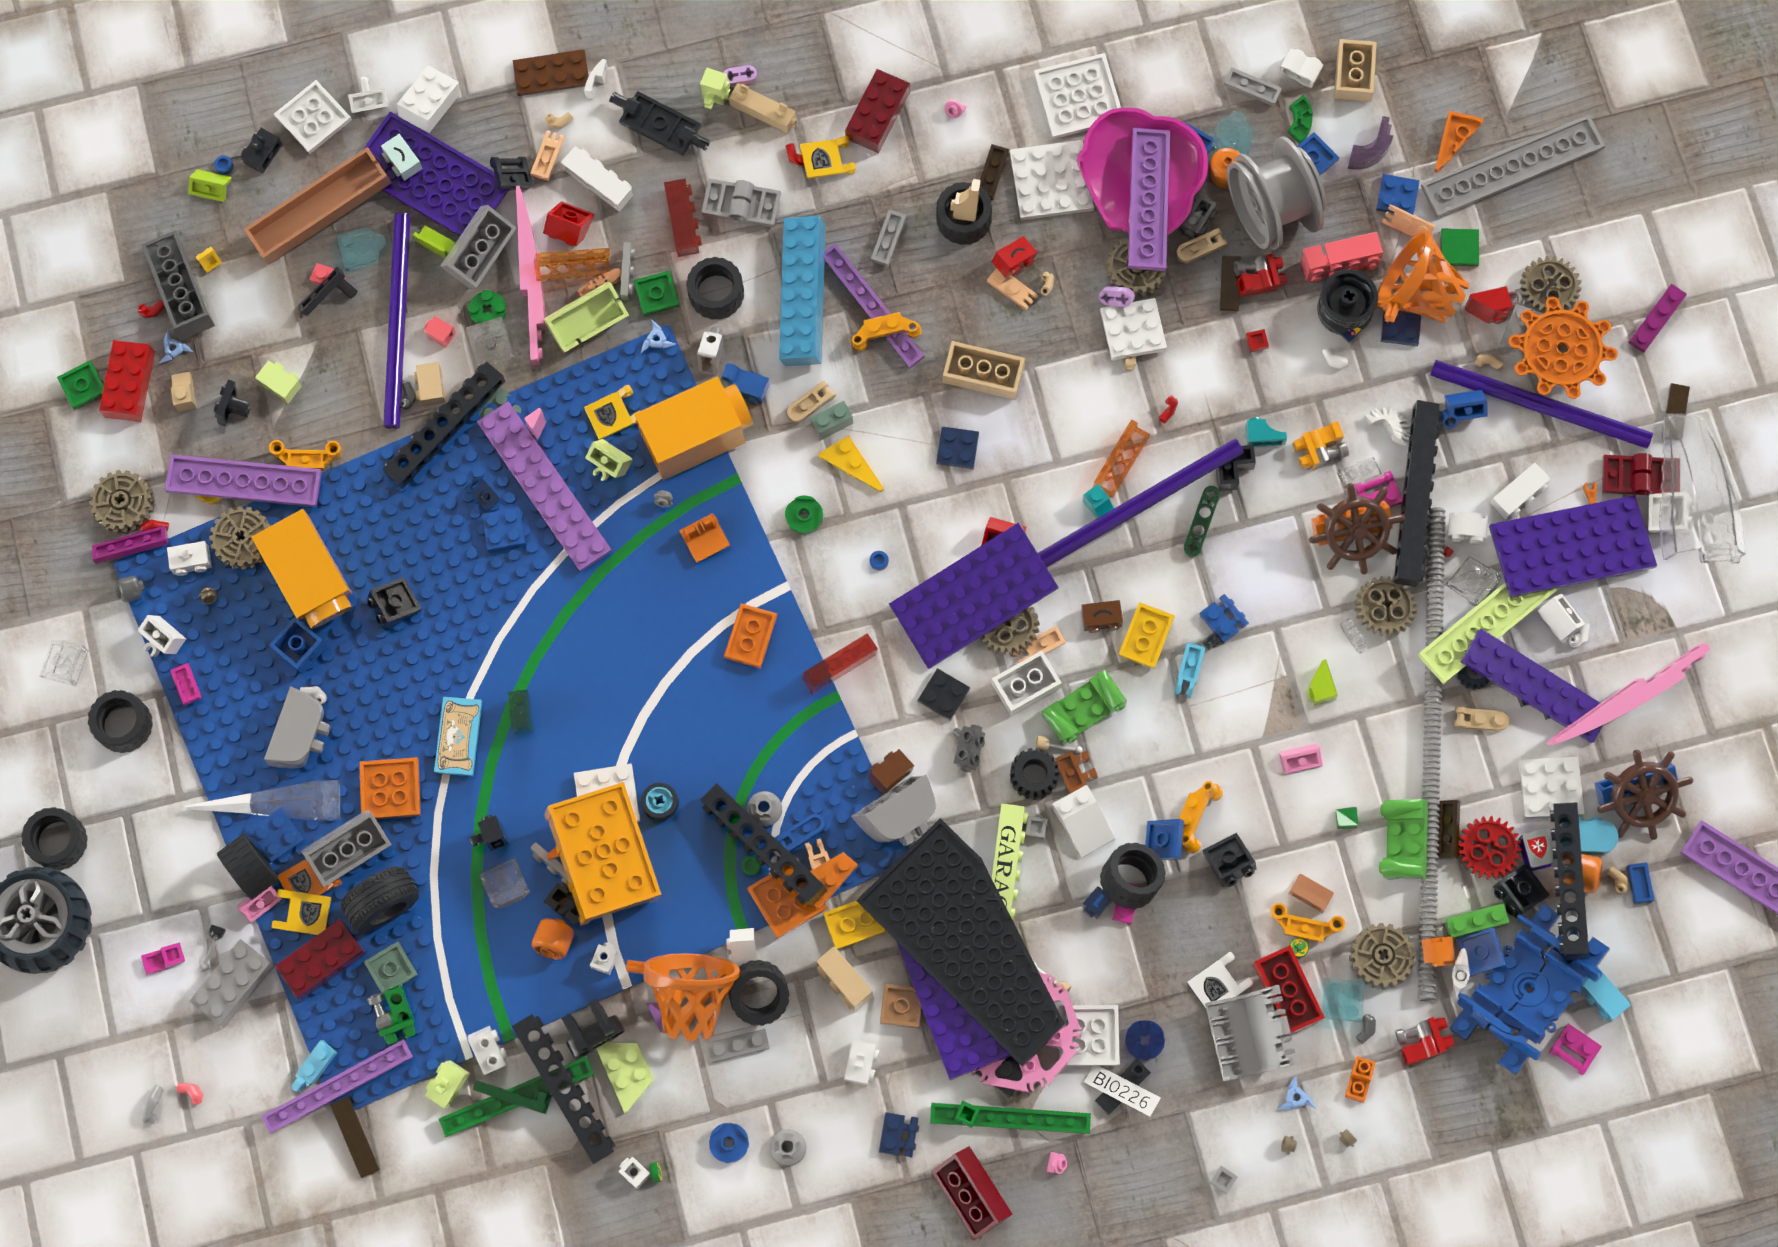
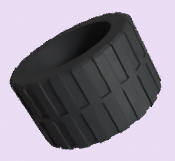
(959, 233)
(715, 267)
(107, 703)
(36, 825)
(1141, 858)
(247, 866)
(766, 1014)

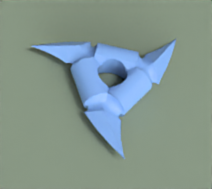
(168, 342)
(657, 344)
(1304, 1099)

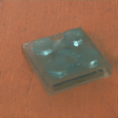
(1343, 1000)

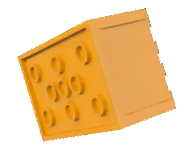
(602, 852)

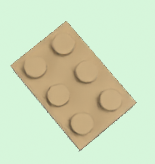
(1355, 70)
(844, 979)

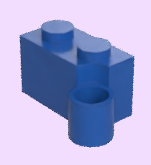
(751, 385)
(1463, 407)

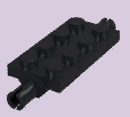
(659, 122)

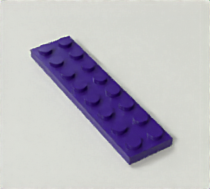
(1529, 681)

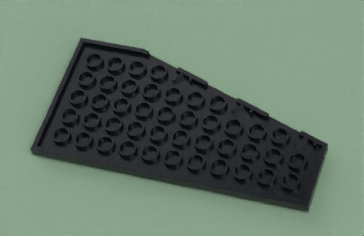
(959, 930)

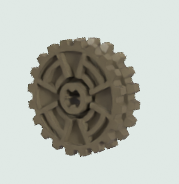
(1137, 280)
(116, 489)
(227, 533)
(1398, 954)

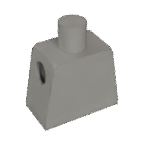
(710, 351)

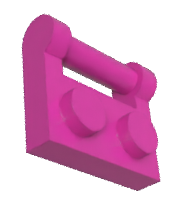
(1393, 496)
(1577, 1043)

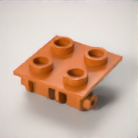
(704, 537)

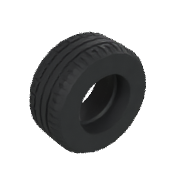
(380, 899)

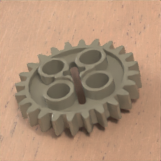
(1536, 275)
(1368, 607)
(1018, 638)

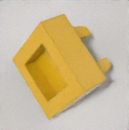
(208, 259)

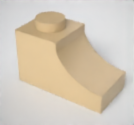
(966, 203)
(183, 392)

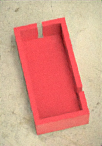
(1350, 253)

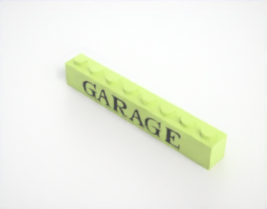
(1008, 853)

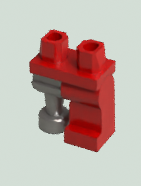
(1265, 275)
(1429, 1038)

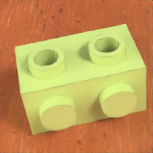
(278, 381)

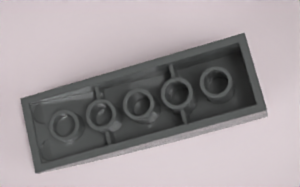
(178, 285)

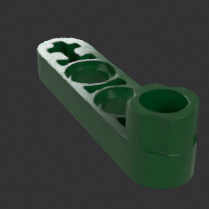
(1204, 522)
(539, 1102)

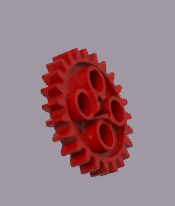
(1494, 831)

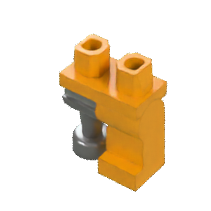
(1316, 444)

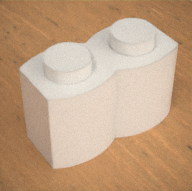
(1301, 68)

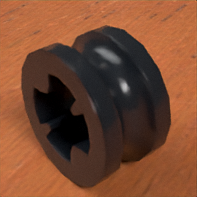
(1212, 641)

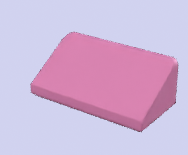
(536, 423)
(1301, 758)
(255, 908)

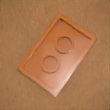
(750, 636)

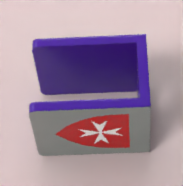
(1537, 850)

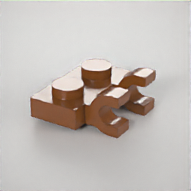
(1071, 773)

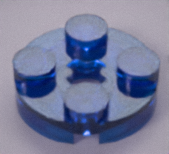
(1144, 1028)

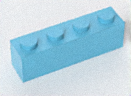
(1605, 997)

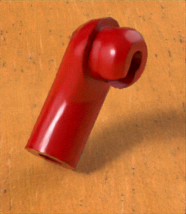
(793, 156)

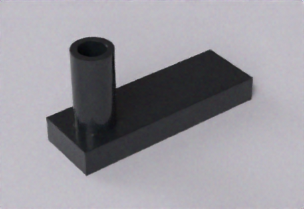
(333, 280)
(1136, 1074)

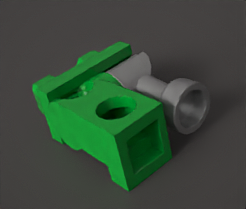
(395, 1019)

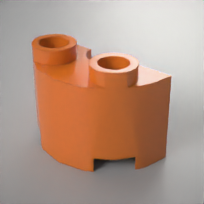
(1438, 951)

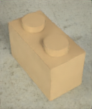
(430, 384)

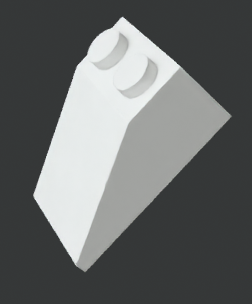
(1083, 821)

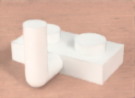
(367, 99)

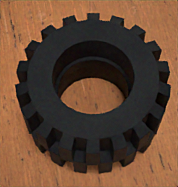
(1034, 757)

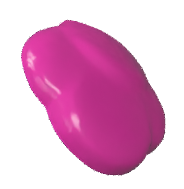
(1107, 165)

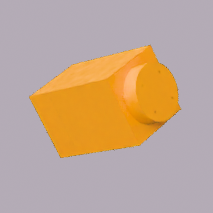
(694, 426)
(304, 569)

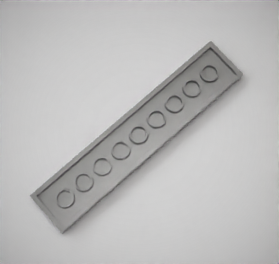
(1512, 166)

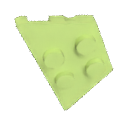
(626, 1071)

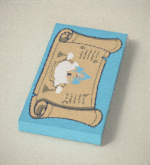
(458, 736)

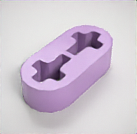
(740, 75)
(1116, 296)

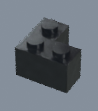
(1228, 473)

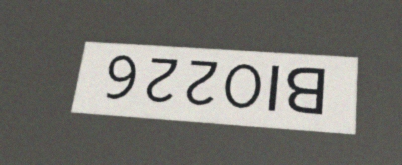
(1122, 1090)

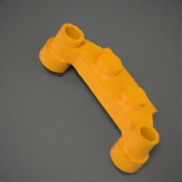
(884, 326)
(306, 458)
(1193, 811)
(1305, 927)

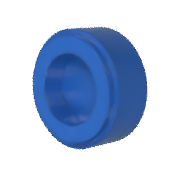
(223, 164)
(879, 560)

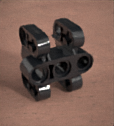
(593, 1036)

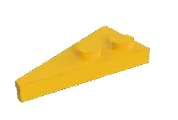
(847, 457)

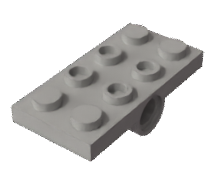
(741, 202)

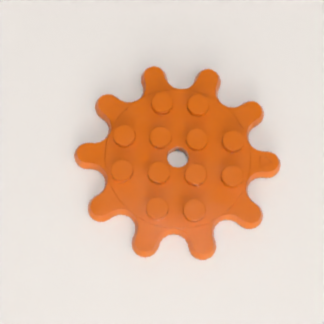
(1576, 333)

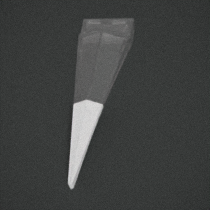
(304, 801)

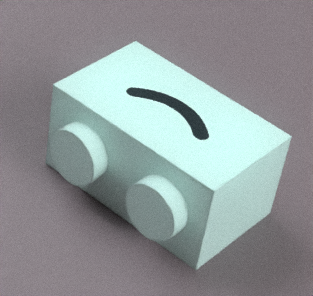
(401, 156)

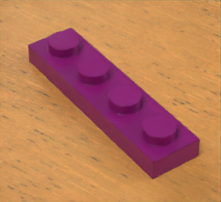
(1657, 318)
(129, 544)

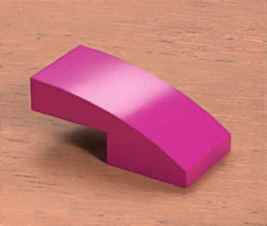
(163, 958)

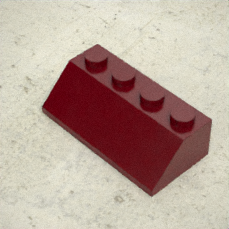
(972, 1192)

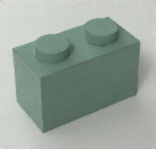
(832, 420)

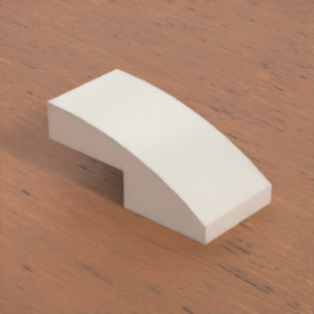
(597, 76)

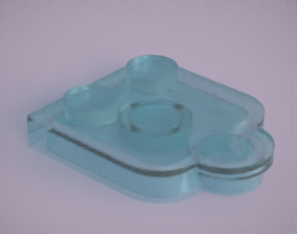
(1233, 133)
(360, 248)

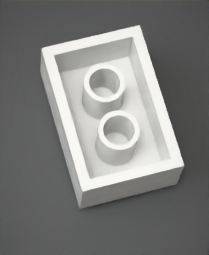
(428, 99)
(1026, 683)

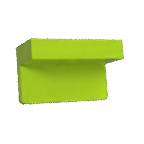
(208, 185)
(434, 241)

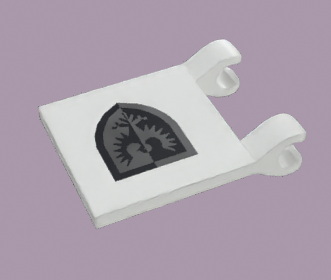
(1217, 983)

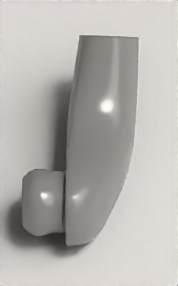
(150, 1105)

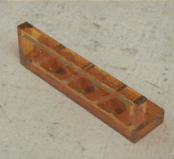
(569, 258)
(1115, 455)

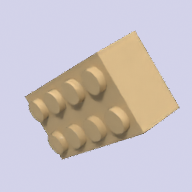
(983, 370)

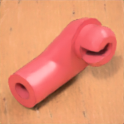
(192, 1090)

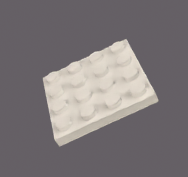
(1076, 94)
(1049, 180)

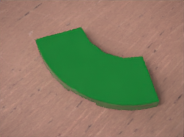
(1302, 118)

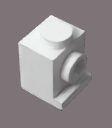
(604, 966)
(638, 1180)

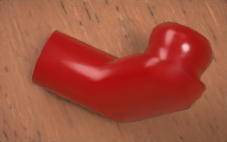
(148, 312)
(1170, 410)
(150, 524)

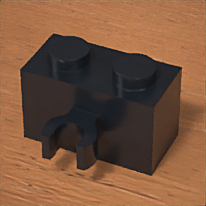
(261, 150)
(491, 833)

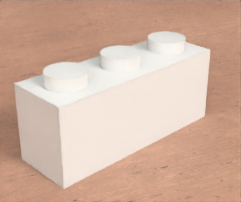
(1521, 492)

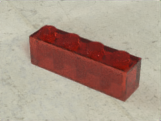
(681, 217)
(839, 663)

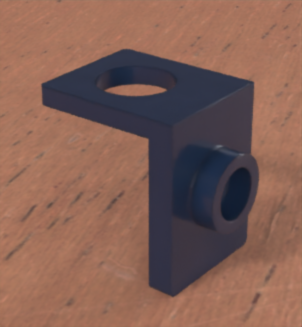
(482, 493)

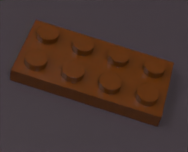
(550, 72)

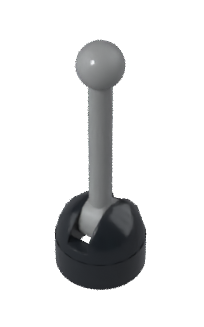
(215, 933)

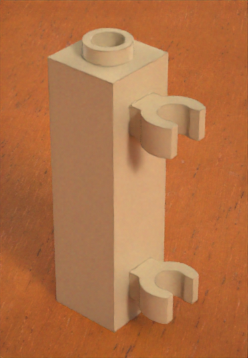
(763, 108)

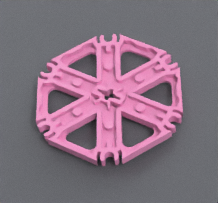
(1032, 1070)

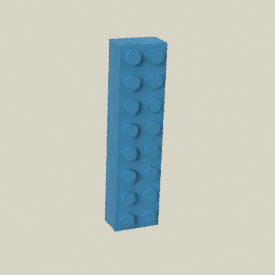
(802, 291)

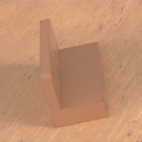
(1311, 893)

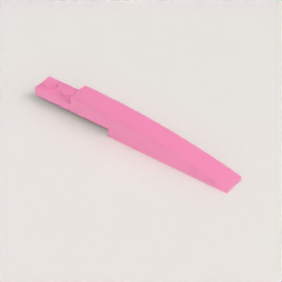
(528, 284)
(1632, 695)

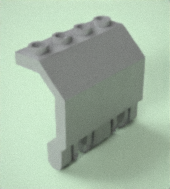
(1250, 1034)

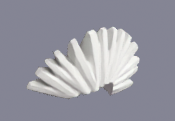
(1392, 423)
(1460, 972)

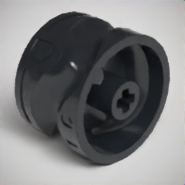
(1347, 301)

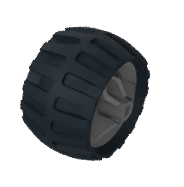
(55, 932)

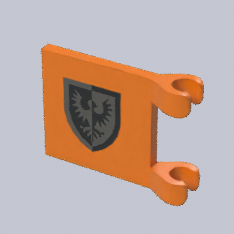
(303, 879)

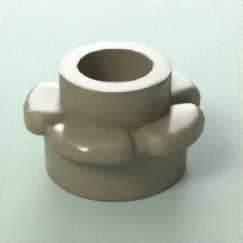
(208, 595)
(1347, 1138)
(1288, 1144)

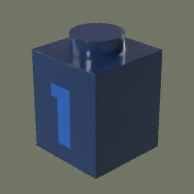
(1096, 903)

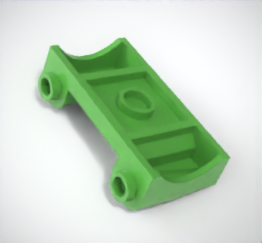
(1084, 707)
(1405, 839)

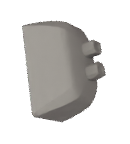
(297, 731)
(899, 812)

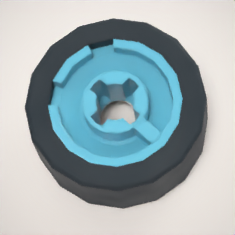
(661, 811)

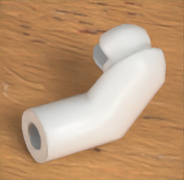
(1333, 360)
(1580, 638)
(315, 692)

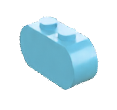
(1596, 836)

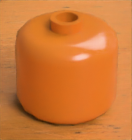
(1218, 166)
(1591, 873)
(552, 938)

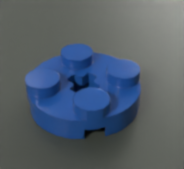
(728, 1155)

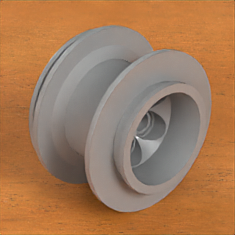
(1276, 193)

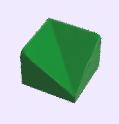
(1347, 818)
(967, 1114)

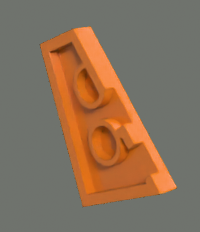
(832, 875)

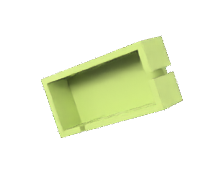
(586, 316)

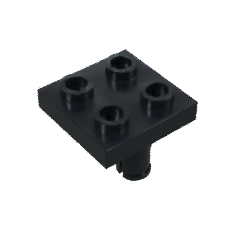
(230, 404)

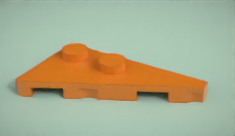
(1456, 133)

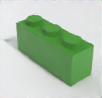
(1476, 921)

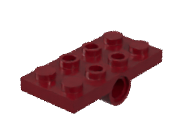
(1632, 474)

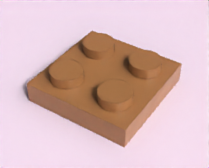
(900, 1006)

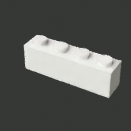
(597, 178)

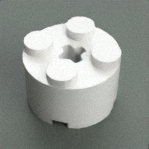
(1467, 527)

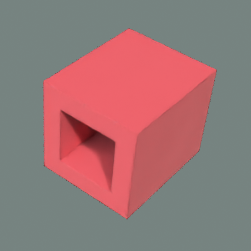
(439, 331)

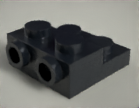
(393, 602)
(1230, 860)
(1520, 891)

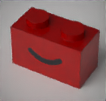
(1014, 257)

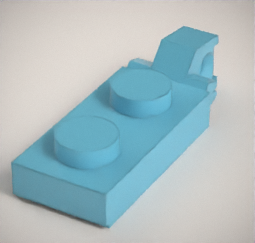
(313, 1066)

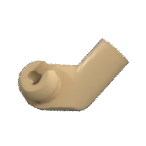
(556, 122)
(1048, 287)
(1488, 359)
(1621, 881)

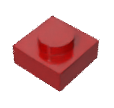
(1257, 340)

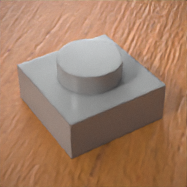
(1036, 827)
(1223, 1179)

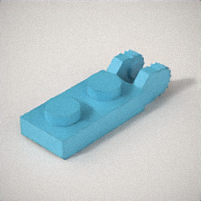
(1190, 667)

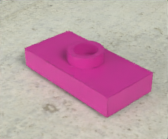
(186, 684)

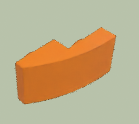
(1360, 1079)

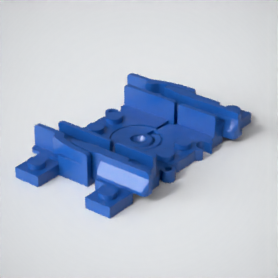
(1508, 987)

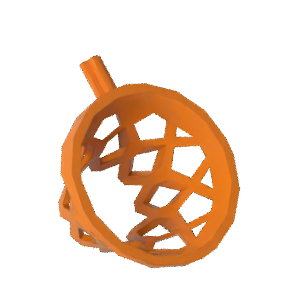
(1424, 277)
(696, 991)

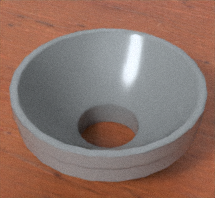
(765, 818)
(793, 1157)

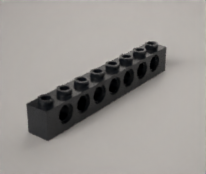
(456, 421)
(717, 797)
(1571, 949)
(522, 1031)

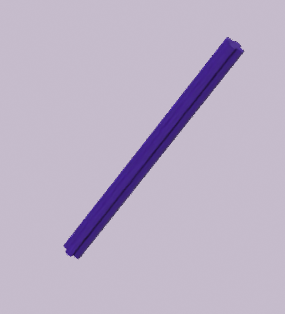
(397, 317)
(1542, 404)
(1141, 502)

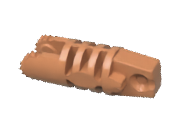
(612, 276)

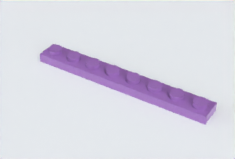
(870, 302)
(337, 1086)

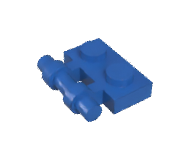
(1219, 622)

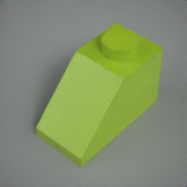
(1322, 686)

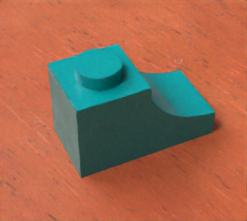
(1261, 434)
(1097, 501)

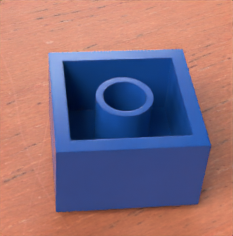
(298, 645)

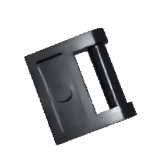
(511, 177)

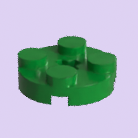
(484, 299)
(797, 507)

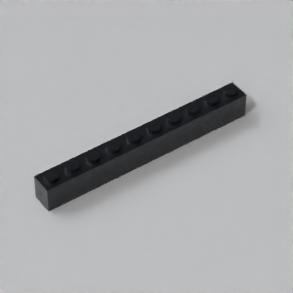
(1416, 493)

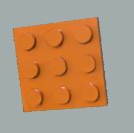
(390, 787)
(780, 906)

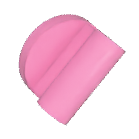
(954, 109)
(1057, 1163)

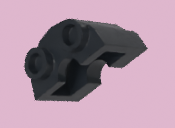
(563, 903)

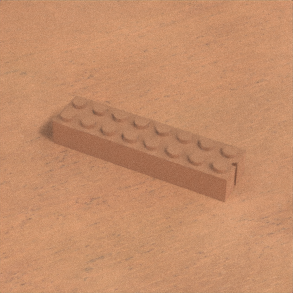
(317, 205)

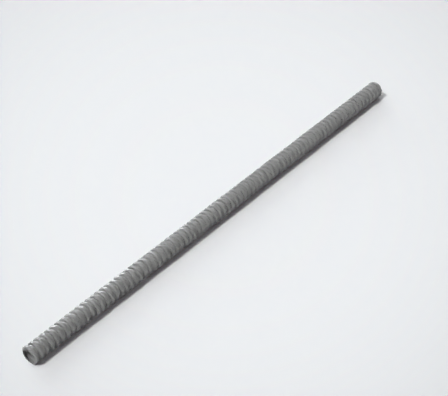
(1432, 747)

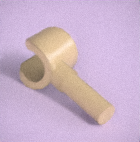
(1130, 363)

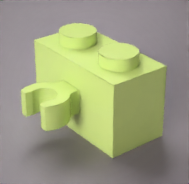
(715, 88)
(608, 459)
(446, 1084)

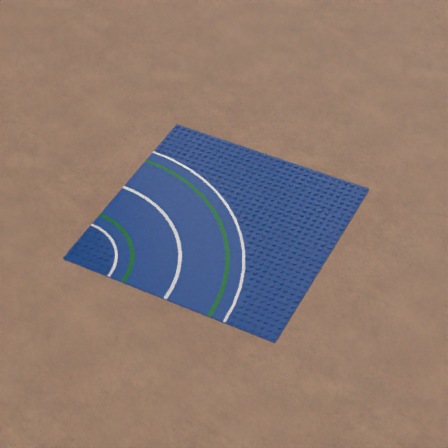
(616, 675)

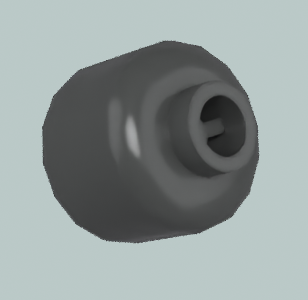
(129, 589)

